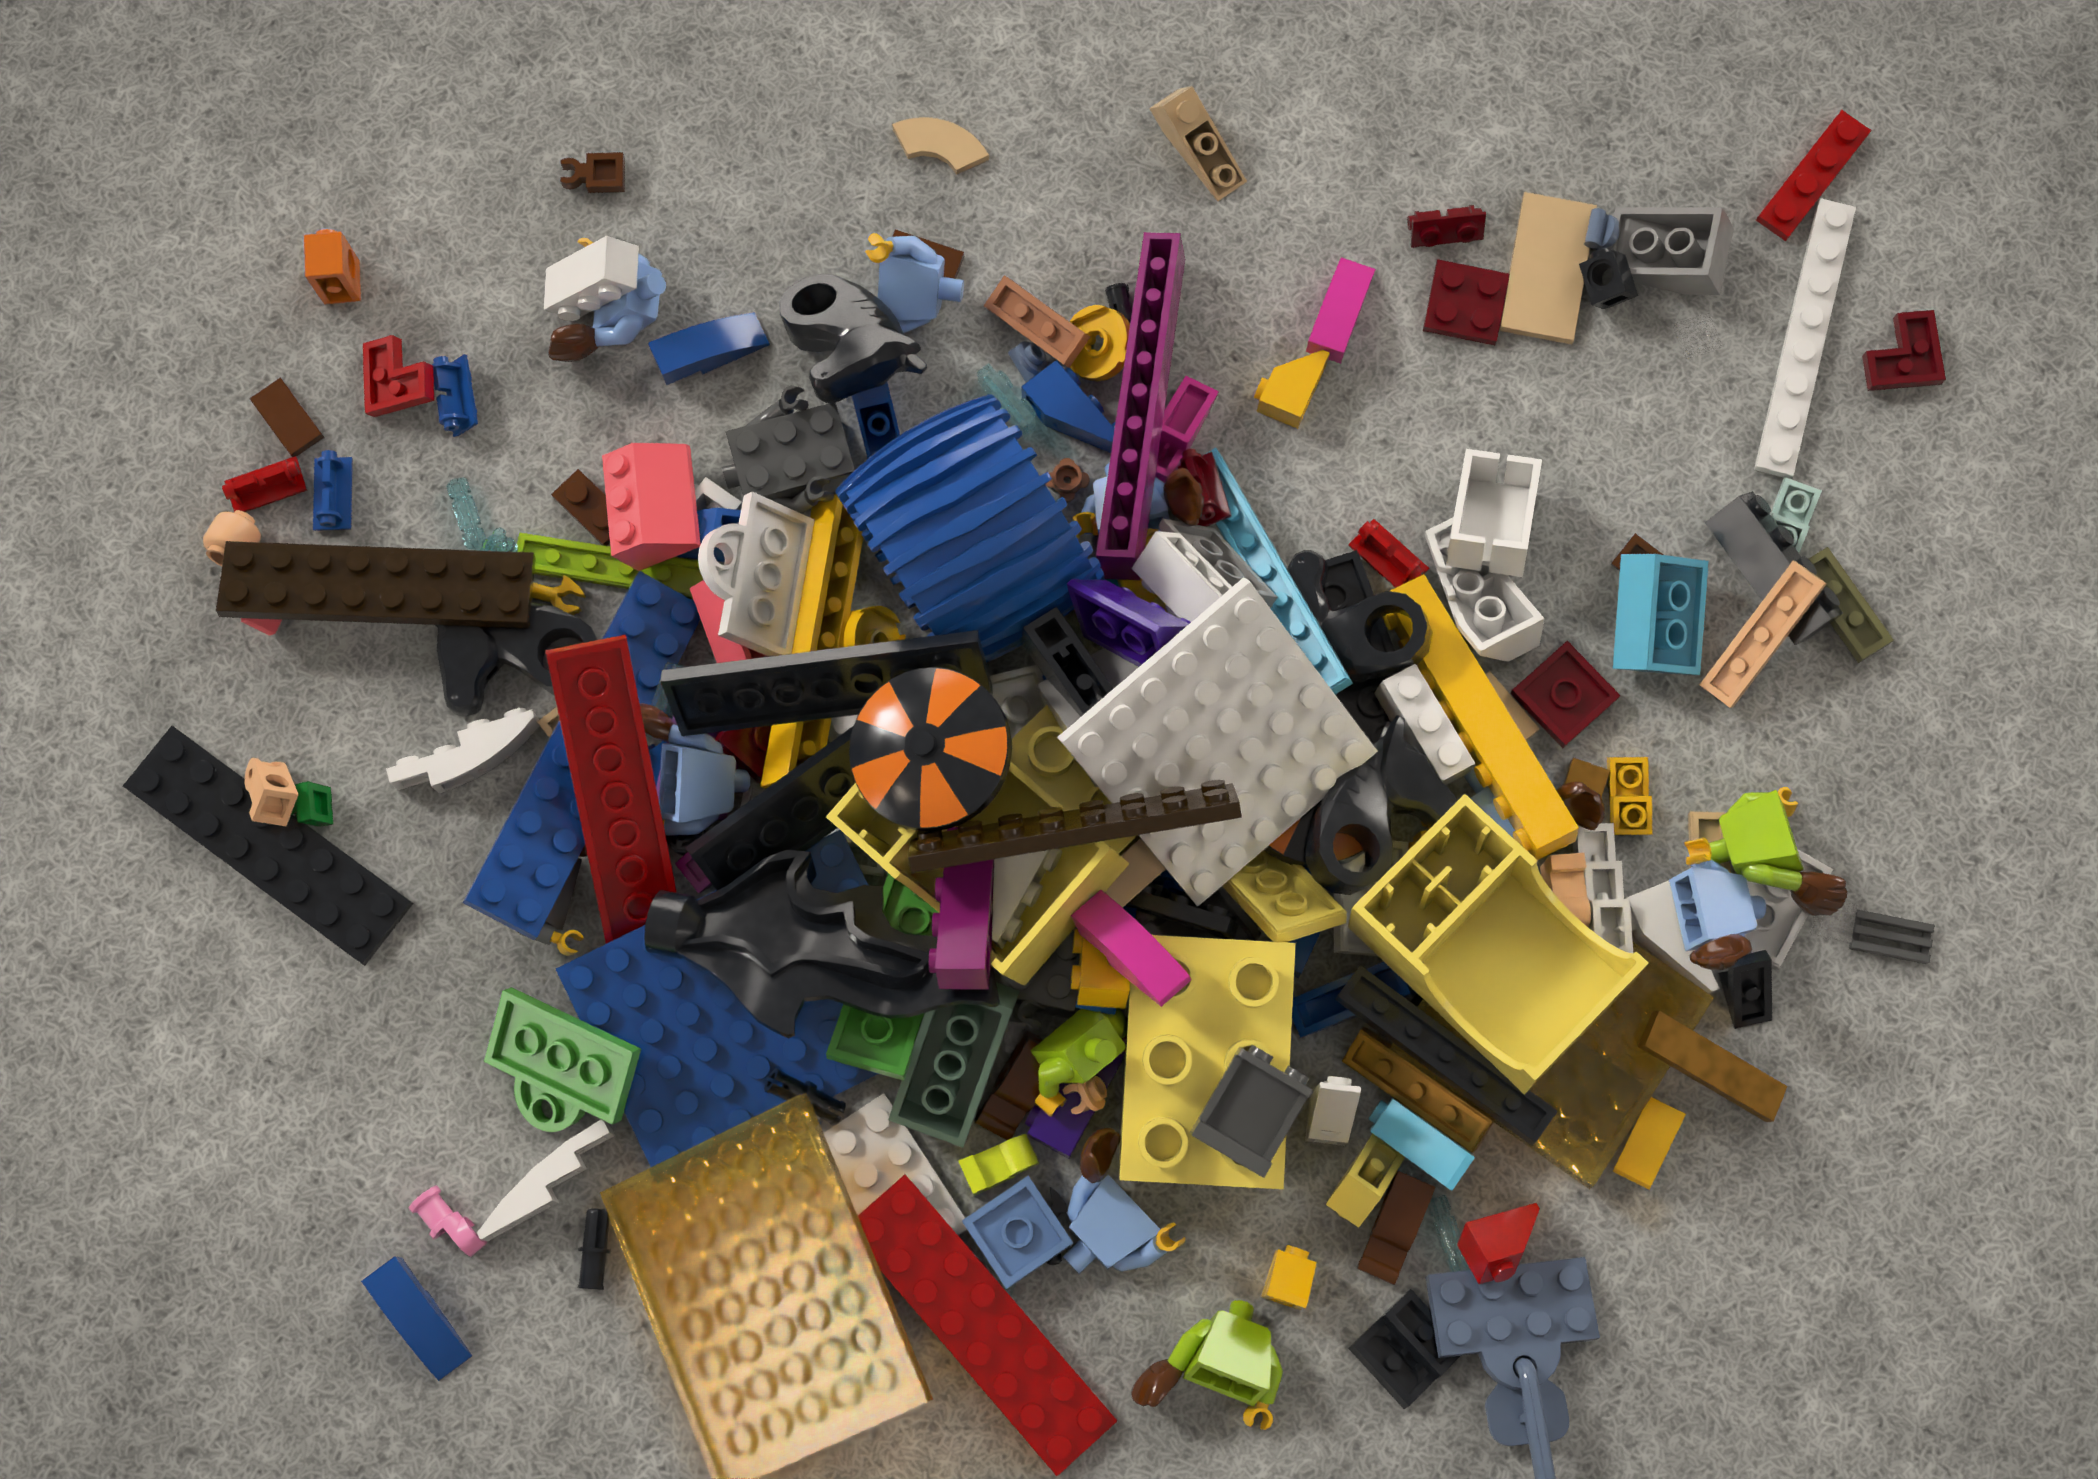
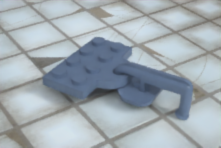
(1513, 1319)

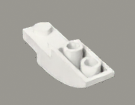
(481, 749)

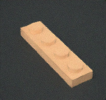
(1763, 634)

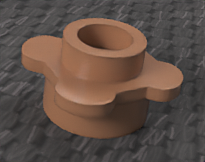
(1069, 469)

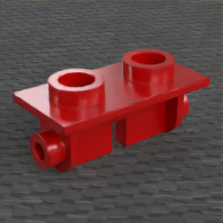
(265, 485)
(1387, 554)

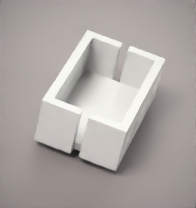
(1493, 518)

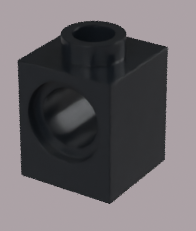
(1618, 289)

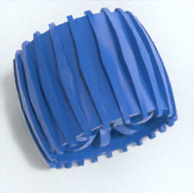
(969, 526)

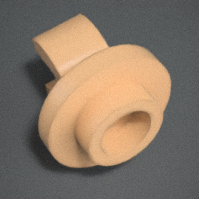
(1091, 1092)

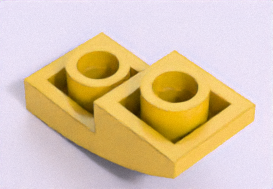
(1630, 795)
(1649, 1143)

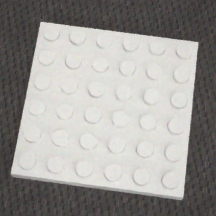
(1226, 705)

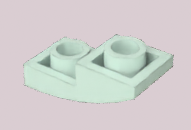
(1795, 508)

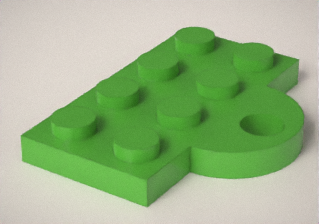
(559, 1062)

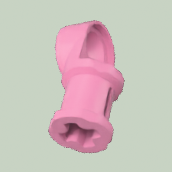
(442, 1219)

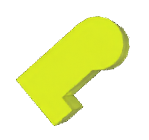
(998, 1164)

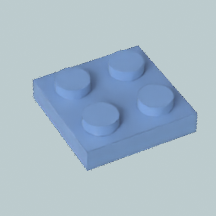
(1017, 1232)

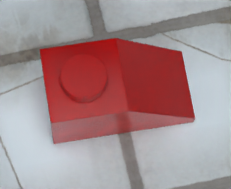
(1497, 1242)

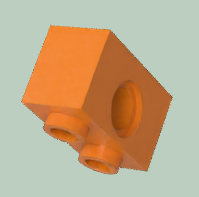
(332, 267)

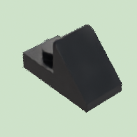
(1749, 989)

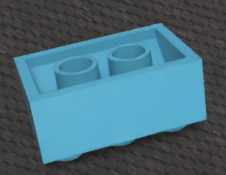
(1660, 614)

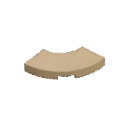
(940, 140)

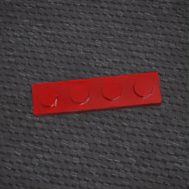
(1813, 175)

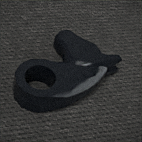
(853, 325)
(1351, 627)
(475, 654)
(1361, 805)

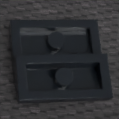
(1403, 1350)

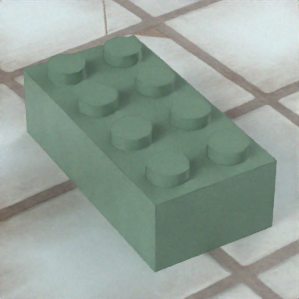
(952, 1067)

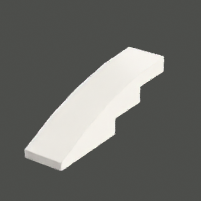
(1605, 886)
(535, 1190)

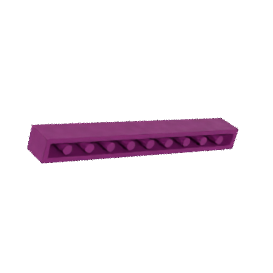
(1141, 405)

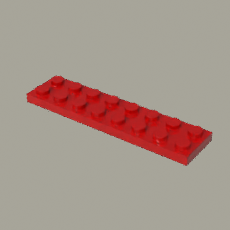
(612, 779)
(983, 1326)

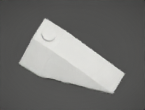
(1485, 604)

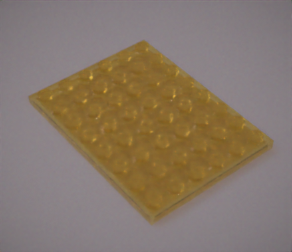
(765, 1294)

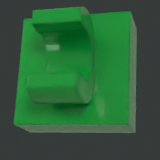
(313, 804)

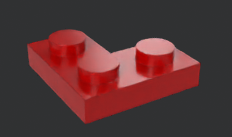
(389, 384)

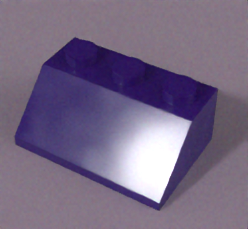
(1122, 620)

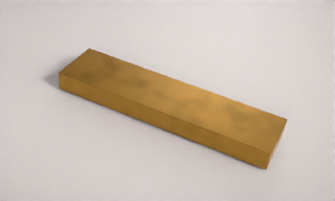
(1712, 1066)
(1417, 1091)

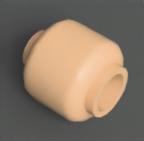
(229, 527)

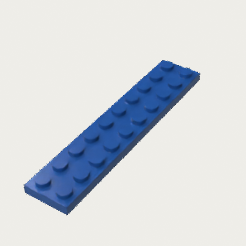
(544, 826)

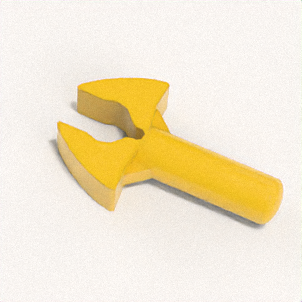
(553, 595)

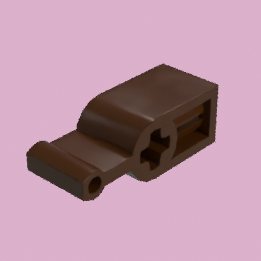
(1013, 1090)
(1395, 1227)

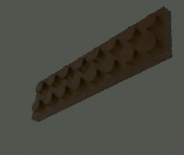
(376, 584)
(1085, 825)

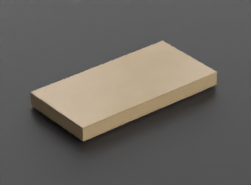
(1545, 269)

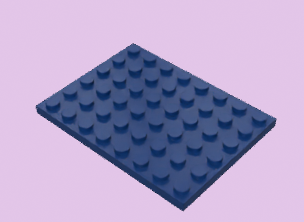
(699, 1046)

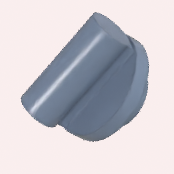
(1602, 230)
(1028, 359)

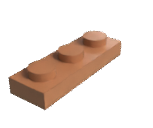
(1037, 321)

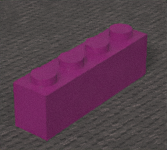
(963, 926)

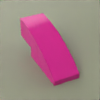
(1340, 309)
(1182, 423)
(1130, 948)

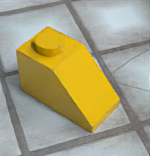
(1291, 388)
(1290, 1278)

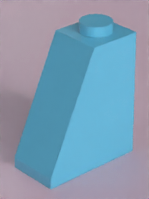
(1420, 1142)

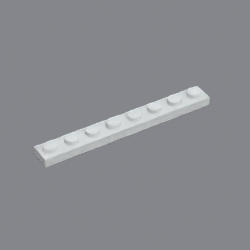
(1805, 339)

